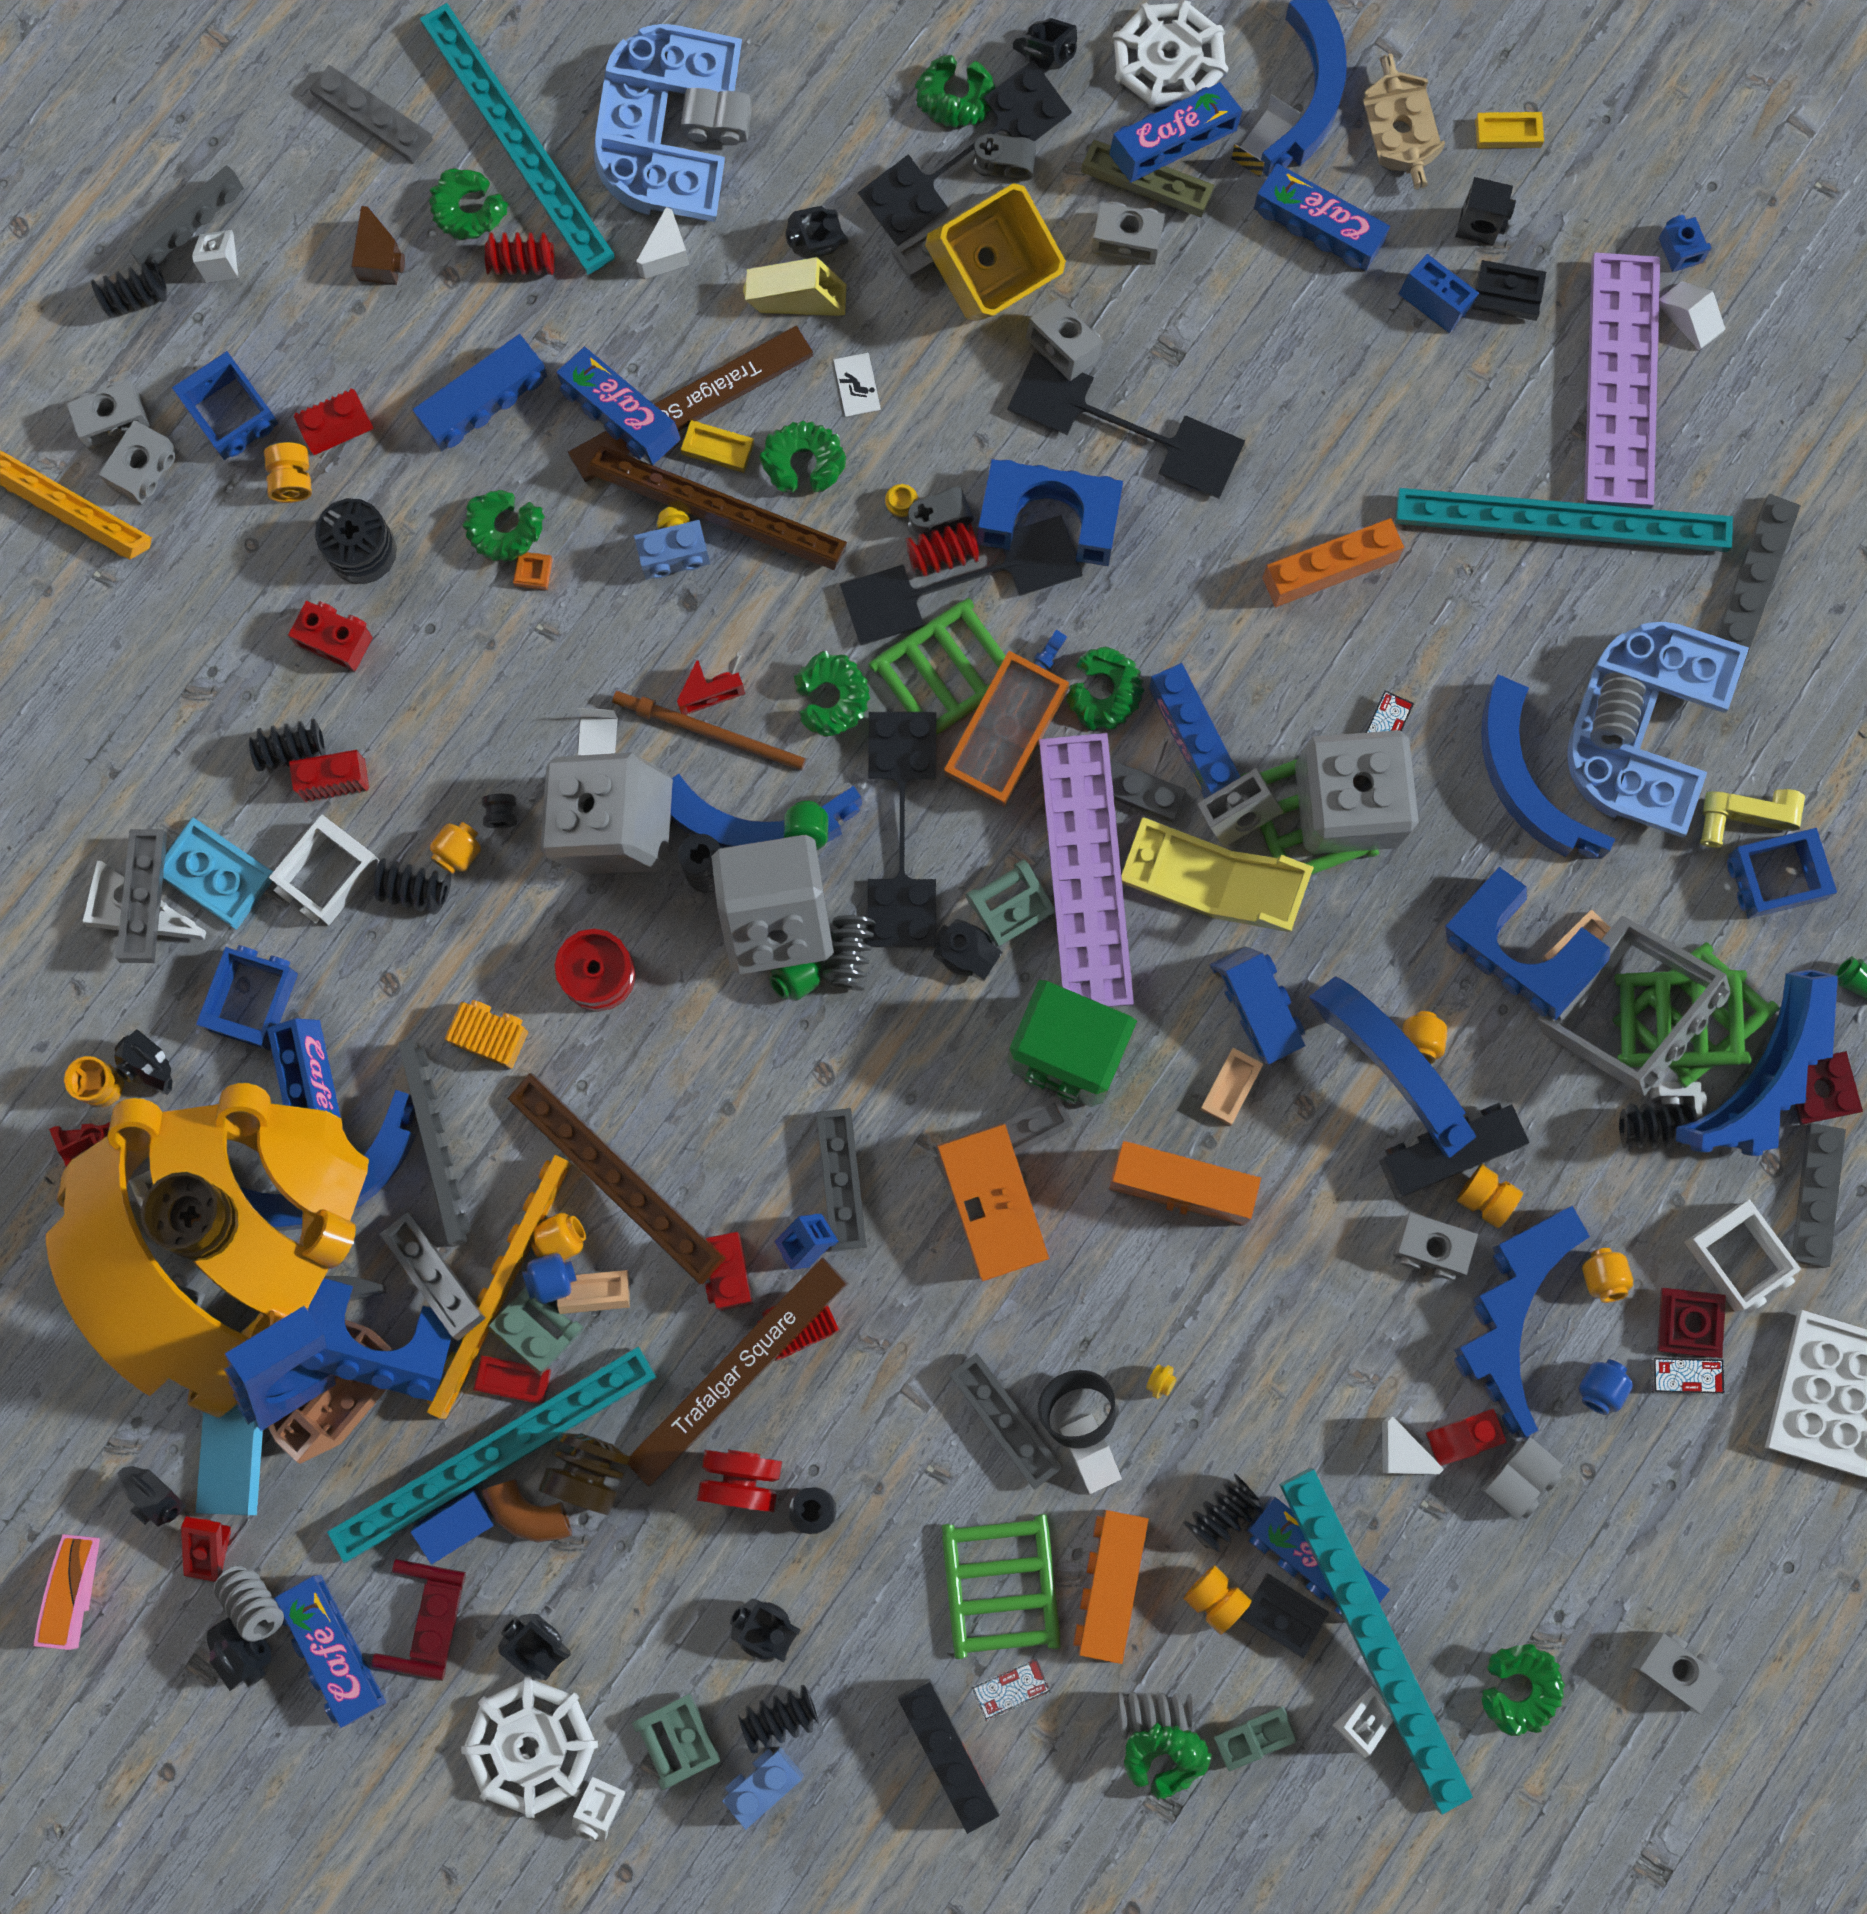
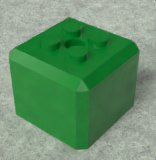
(1069, 1044)

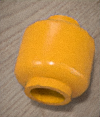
(455, 847)
(1427, 1034)
(559, 1235)
(1607, 1275)

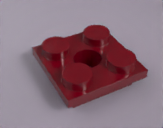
(1842, 1096)
(1672, 1332)

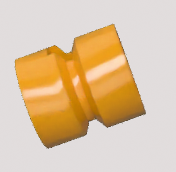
(288, 475)
(86, 1078)
(1488, 1195)
(1214, 1597)

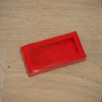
(511, 1380)

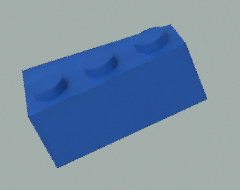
(1260, 1003)

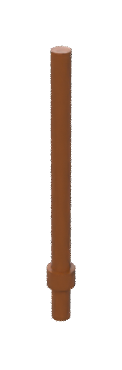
(647, 708)

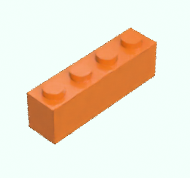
(1333, 562)
(1112, 1586)

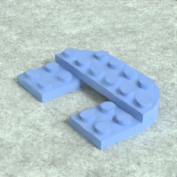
(632, 116)
(1634, 780)

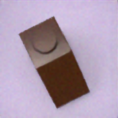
(376, 251)

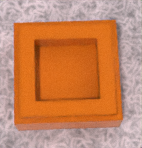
(533, 571)

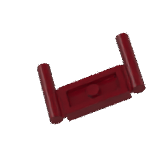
(434, 1621)

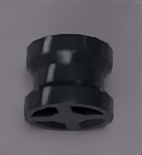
(499, 810)

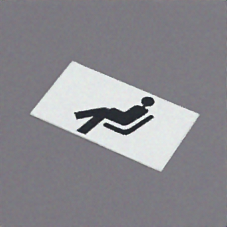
(857, 384)

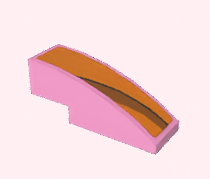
(67, 1593)

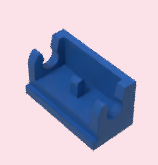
(1438, 293)
(452, 1525)

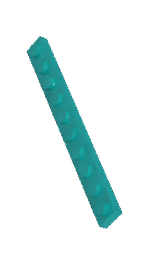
(517, 139)
(1564, 520)
(491, 1455)
(1376, 1641)

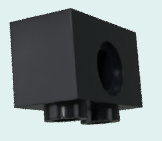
(1485, 211)

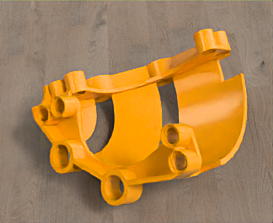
(121, 1291)

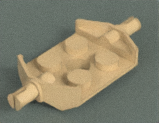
(1402, 99)

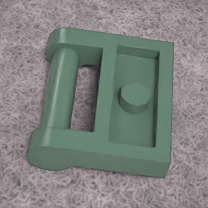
(1017, 912)
(529, 1338)
(687, 1736)

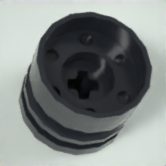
(368, 553)

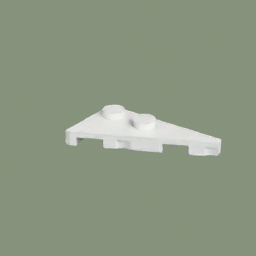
(105, 905)

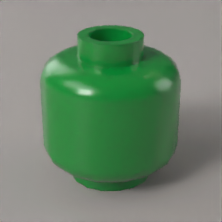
(809, 820)
(796, 980)

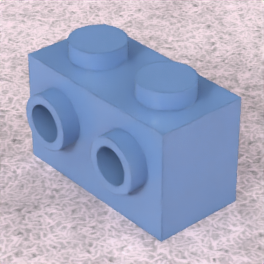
(672, 550)
(760, 1790)

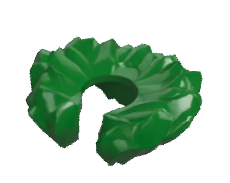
(947, 107)
(445, 205)
(803, 438)
(495, 544)
(852, 688)
(1121, 703)
(1545, 1697)
(1182, 1746)

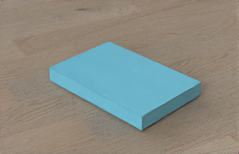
(215, 873)
(229, 1465)

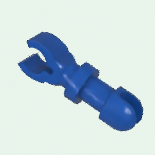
(1045, 658)

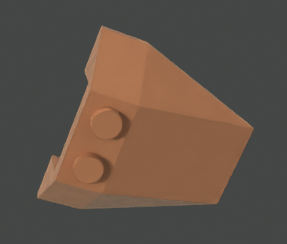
(333, 1414)

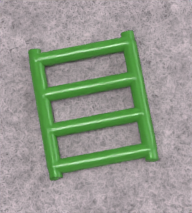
(910, 647)
(1278, 843)
(1662, 983)
(1688, 1075)
(960, 1608)

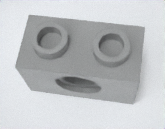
(1138, 246)
(1064, 339)
(89, 408)
(137, 445)
(1240, 807)
(1455, 1242)
(1657, 1663)

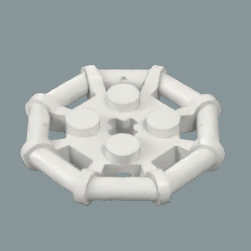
(1151, 58)
(521, 1767)

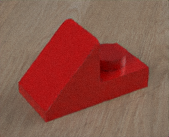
(700, 695)
(1466, 1437)
(204, 1548)

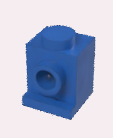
(1682, 251)
(805, 1241)

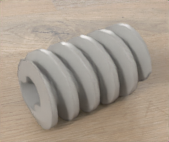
(1617, 711)
(248, 1603)
(1146, 1714)

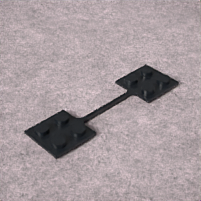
(906, 198)
(1195, 455)
(887, 603)
(903, 907)

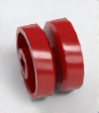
(580, 956)
(739, 1481)

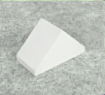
(663, 249)
(216, 256)
(1693, 312)
(1403, 1453)
(1094, 1462)
(1364, 1722)

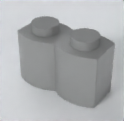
(716, 115)
(1522, 1478)

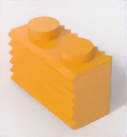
(487, 1034)

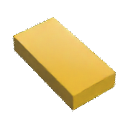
(1509, 130)
(717, 446)

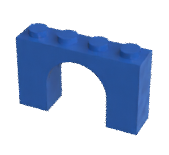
(1015, 485)
(1546, 985)
(408, 1370)
(267, 1371)

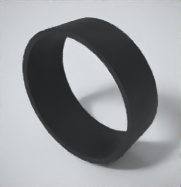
(1071, 1381)

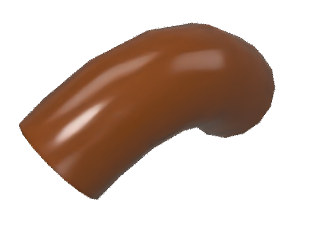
(526, 1519)

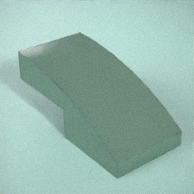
(1255, 1738)

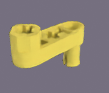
(1780, 814)

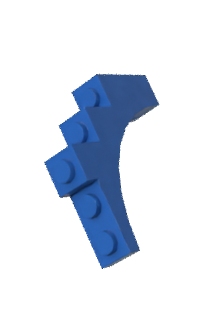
(1780, 1078)
(1503, 1308)

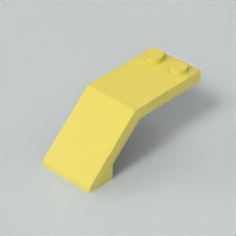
(1215, 879)

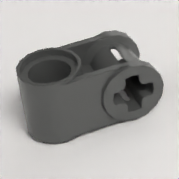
(1007, 157)
(939, 511)

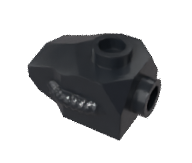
(1048, 43)
(814, 232)
(966, 950)
(143, 1063)
(150, 1496)
(763, 1630)
(532, 1646)
(235, 1658)

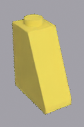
(796, 288)

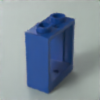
(210, 380)
(1813, 864)
(221, 984)

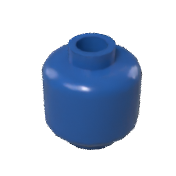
(549, 1278)
(1605, 1387)

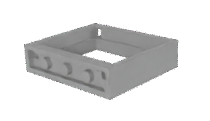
(1619, 939)

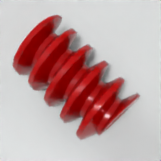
(519, 254)
(942, 549)

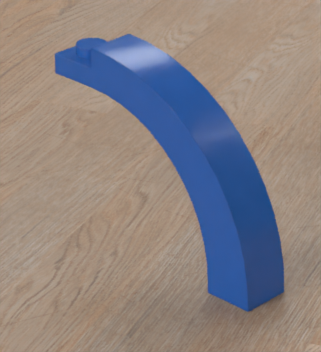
(1326, 47)
(1516, 787)
(699, 817)
(1398, 1059)
(384, 1160)

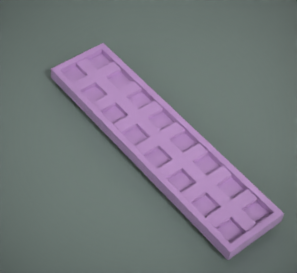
(1622, 380)
(1086, 868)

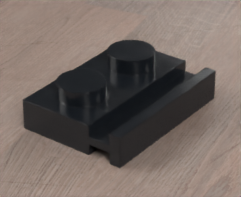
(1509, 290)
(1285, 1615)

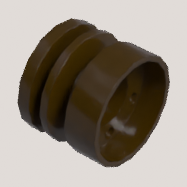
(173, 1204)
(584, 1473)

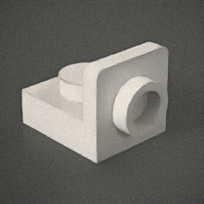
(1675, 1094)
(597, 1810)

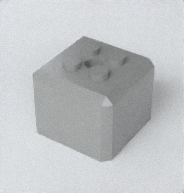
(1337, 814)
(628, 821)
(772, 904)

